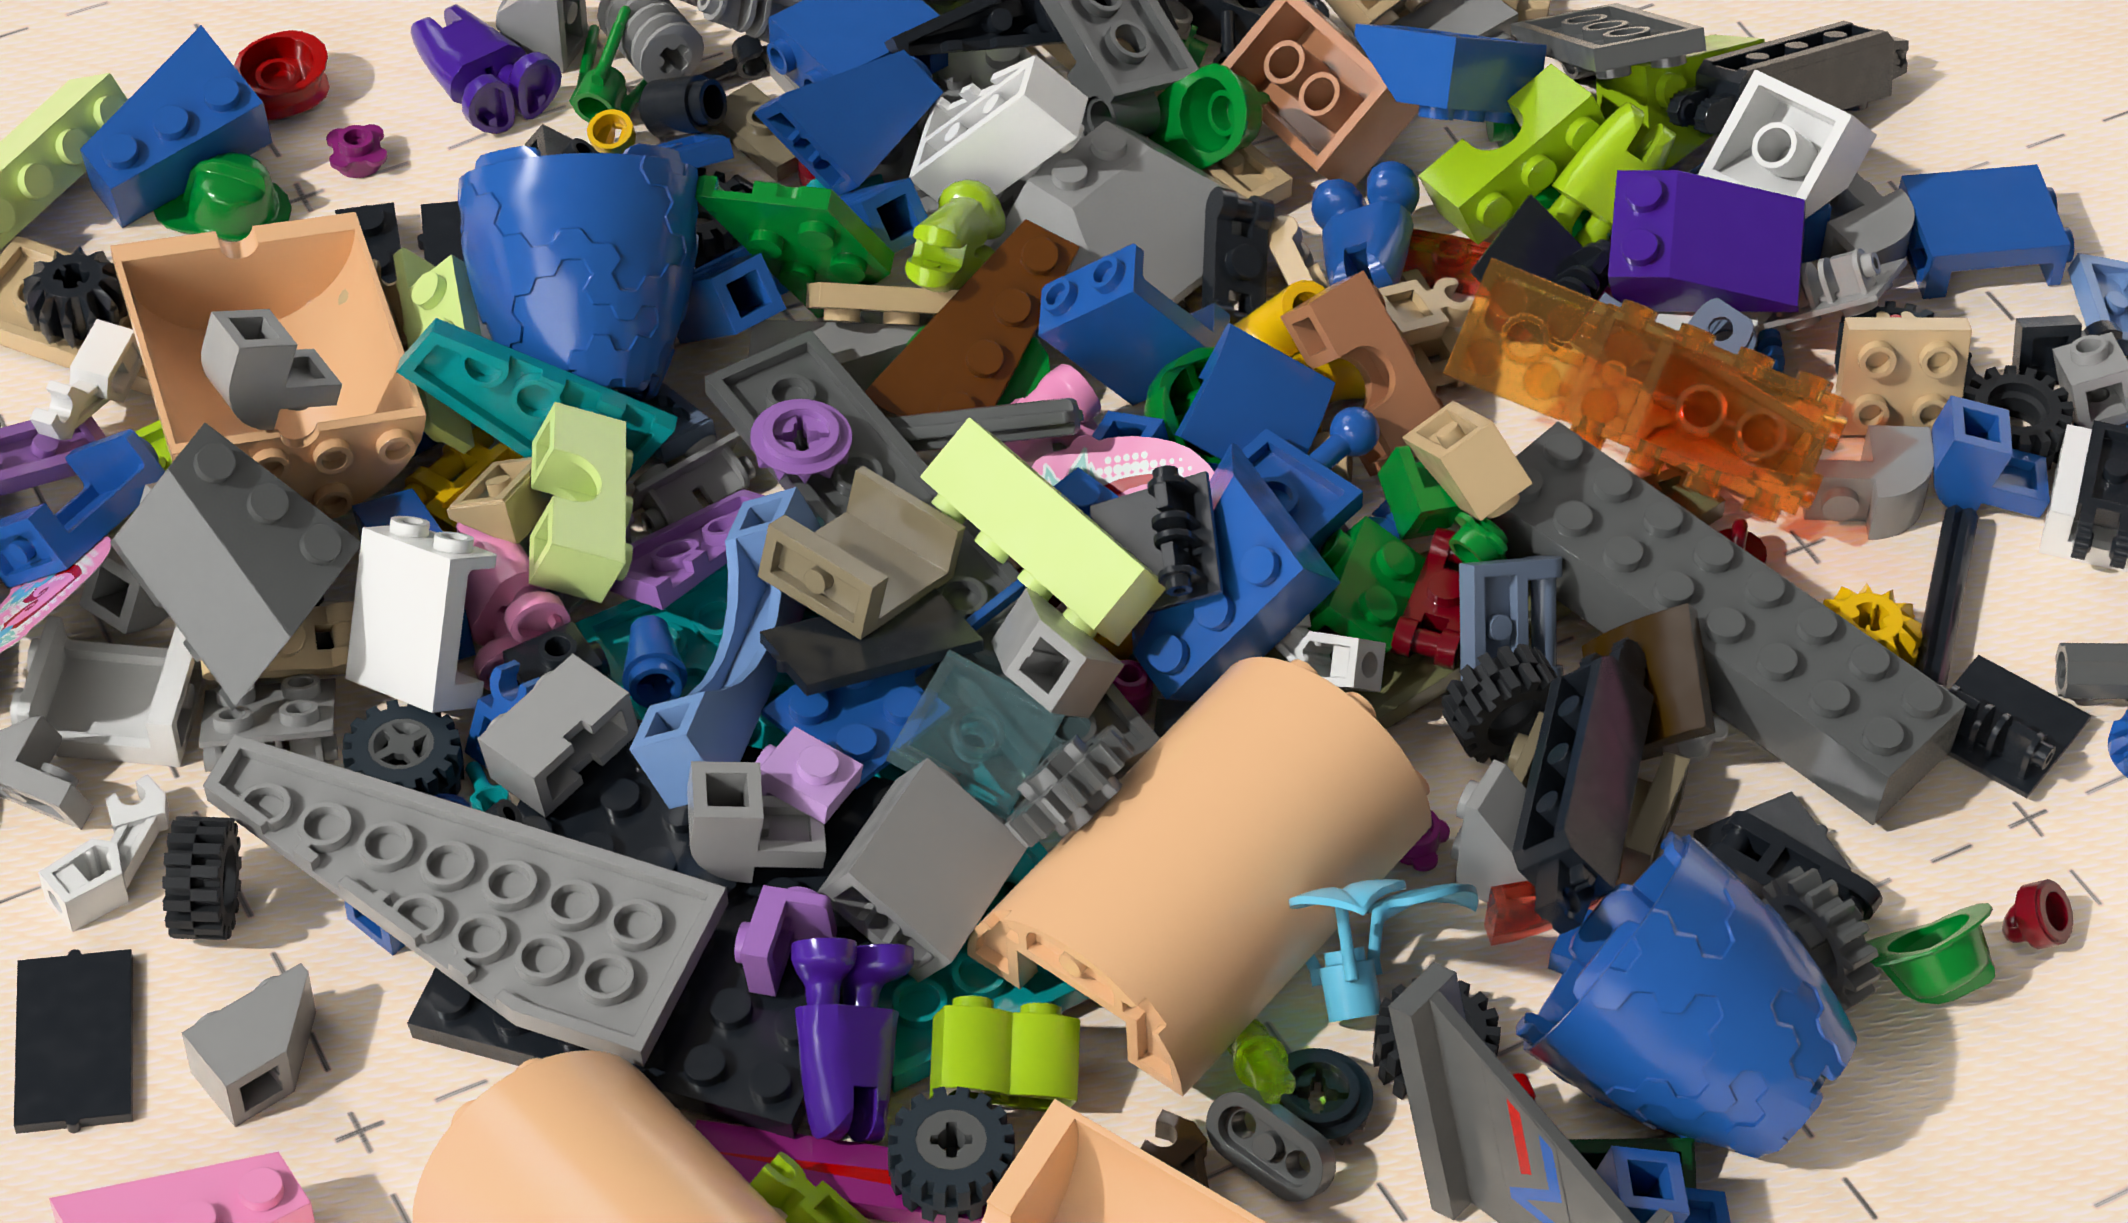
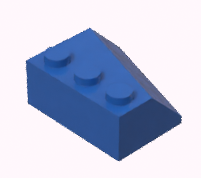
(1451, 71)

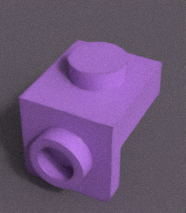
(777, 922)

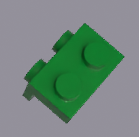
(1375, 583)

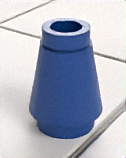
(652, 663)

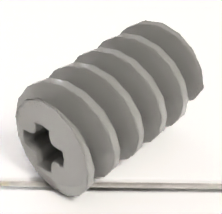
(656, 38)

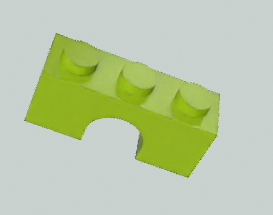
(1486, 187)

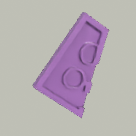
(681, 554)

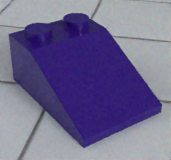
(1704, 239)

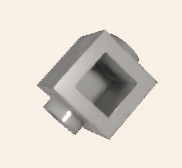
(2095, 378)

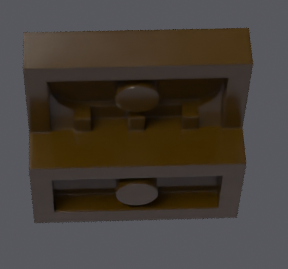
(1673, 674)

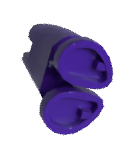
(485, 70)
(849, 1045)

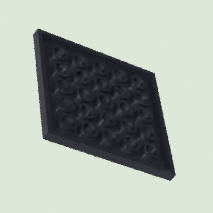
(722, 1045)

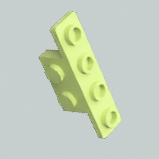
(442, 294)

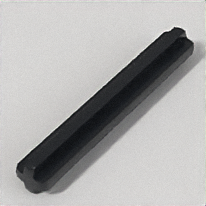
(1946, 593)

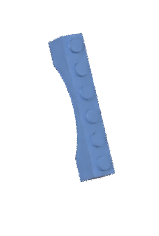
(723, 710)

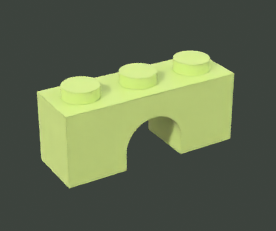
(582, 532)

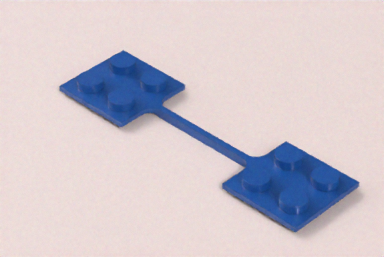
(869, 715)

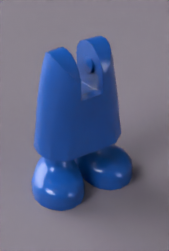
(1366, 235)

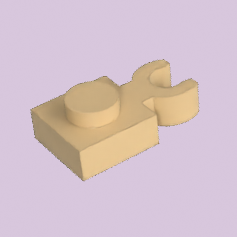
(1422, 313)

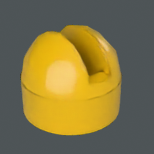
(602, 131)

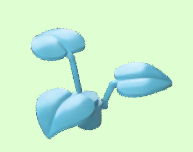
(1349, 978)

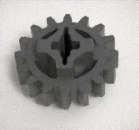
(1069, 786)
(1828, 930)

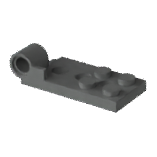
(1611, 39)
(1115, 80)

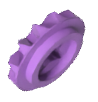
(822, 426)

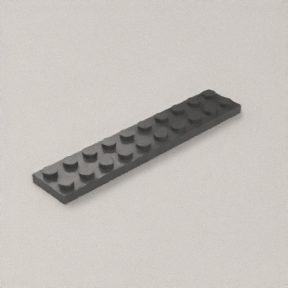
(808, 370)

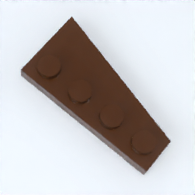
(980, 333)

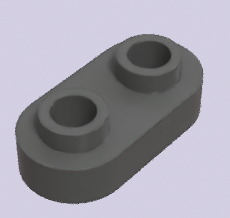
(1274, 1148)

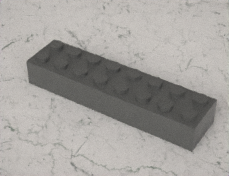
(1772, 653)

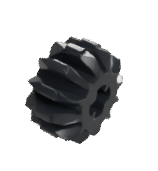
(72, 293)

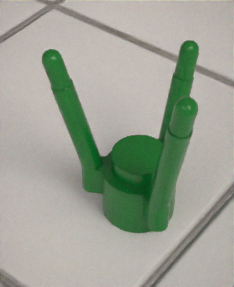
(605, 85)

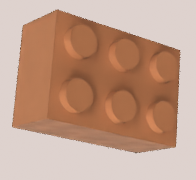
(1320, 89)

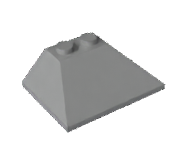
(1119, 193)

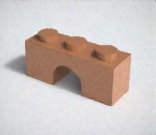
(1353, 325)

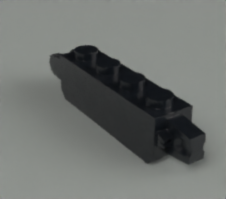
(1832, 63)
(1583, 783)

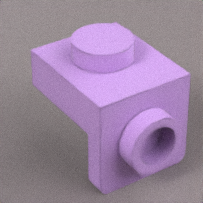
(808, 774)

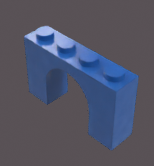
(742, 291)

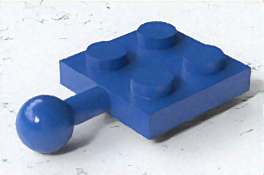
(1305, 483)

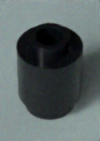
(682, 105)

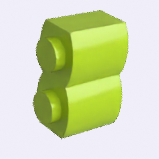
(1007, 1055)

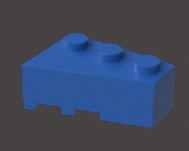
(176, 119)

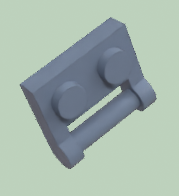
(1497, 607)

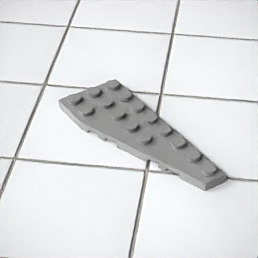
(510, 912)

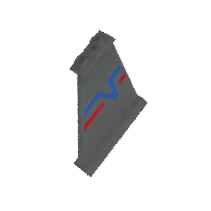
(1481, 1129)

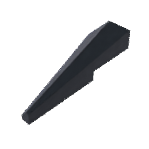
(986, 27)

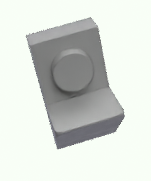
(32, 780)

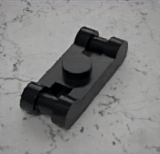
(1234, 263)
(1781, 854)

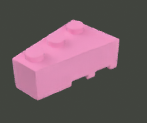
(228, 1192)

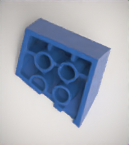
(1268, 585)

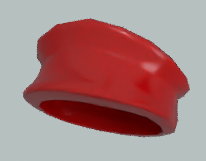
(285, 72)

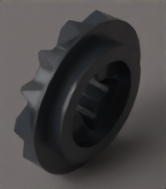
(1345, 1090)

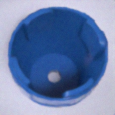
(583, 258)
(1694, 1009)

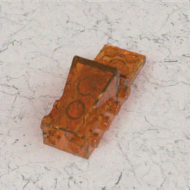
(1650, 390)

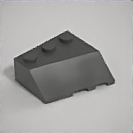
(231, 557)

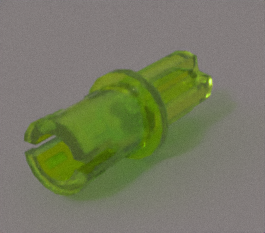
(1262, 1063)

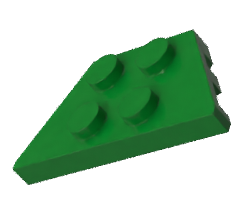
(800, 233)

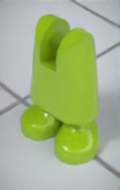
(1592, 173)
(953, 237)

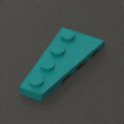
(514, 392)

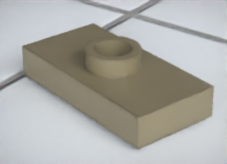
(753, 136)

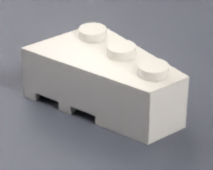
(999, 130)

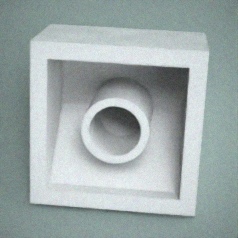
(1788, 144)

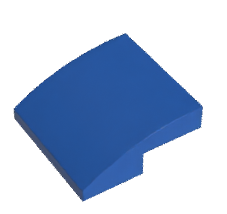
(1254, 389)

